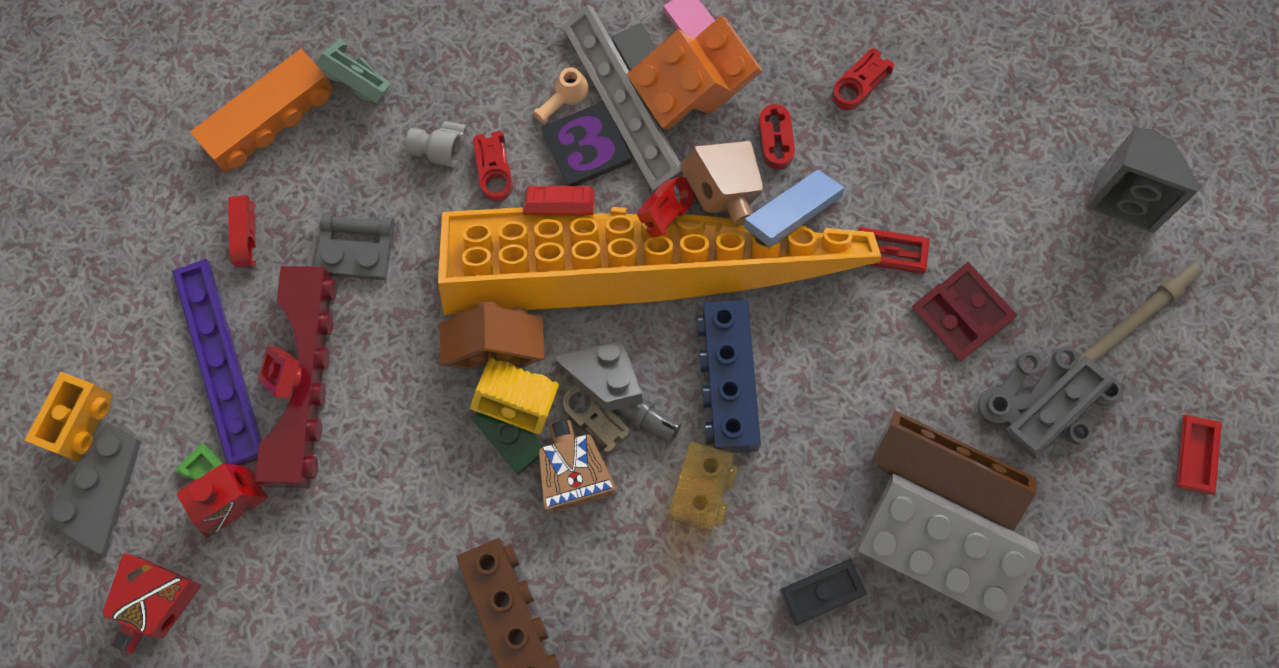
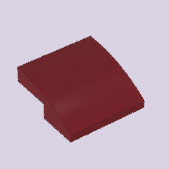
(964, 311)

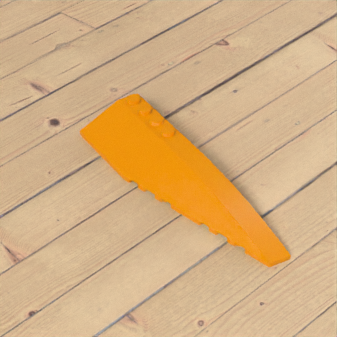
(614, 261)

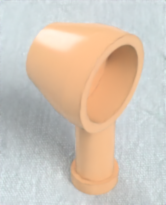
(564, 94)

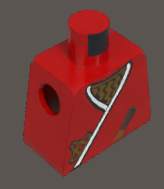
(220, 498)
(145, 600)

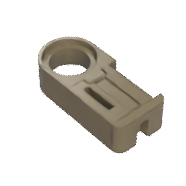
(601, 425)

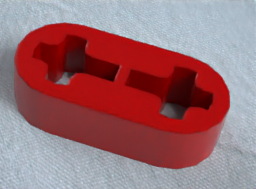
(784, 135)

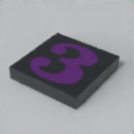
(586, 144)

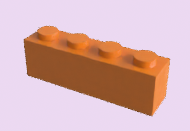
(263, 111)

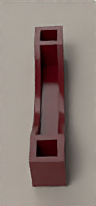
(288, 450)

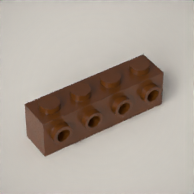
(954, 470)
(504, 607)

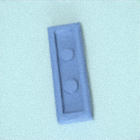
(793, 208)

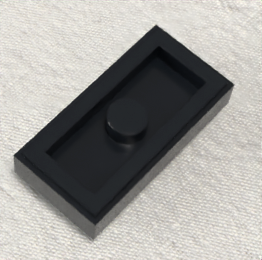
(823, 592)

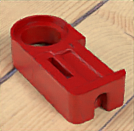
(862, 78)
(492, 164)
(663, 207)
(241, 230)

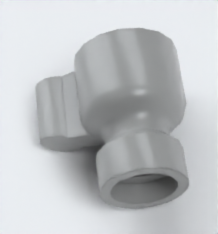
(437, 145)

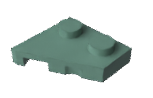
(357, 74)

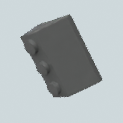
(1143, 181)

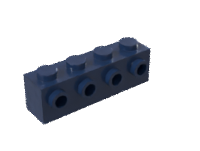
(730, 377)

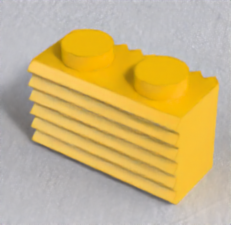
(514, 395)

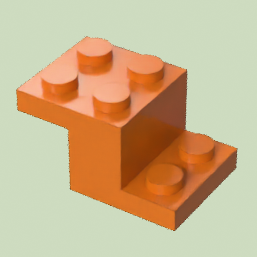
(694, 72)

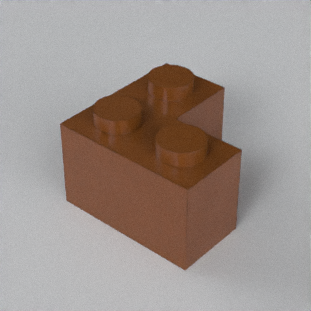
(488, 333)

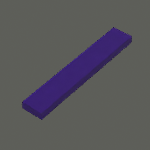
(218, 362)

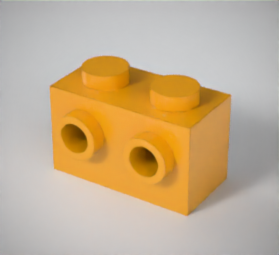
(69, 417)

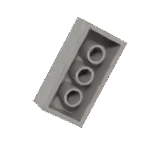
(949, 548)

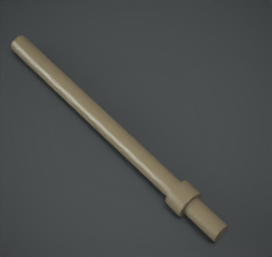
(1167, 292)

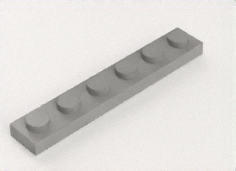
(621, 98)

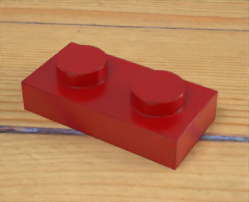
(279, 372)

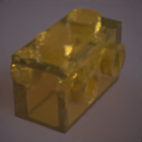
(702, 487)

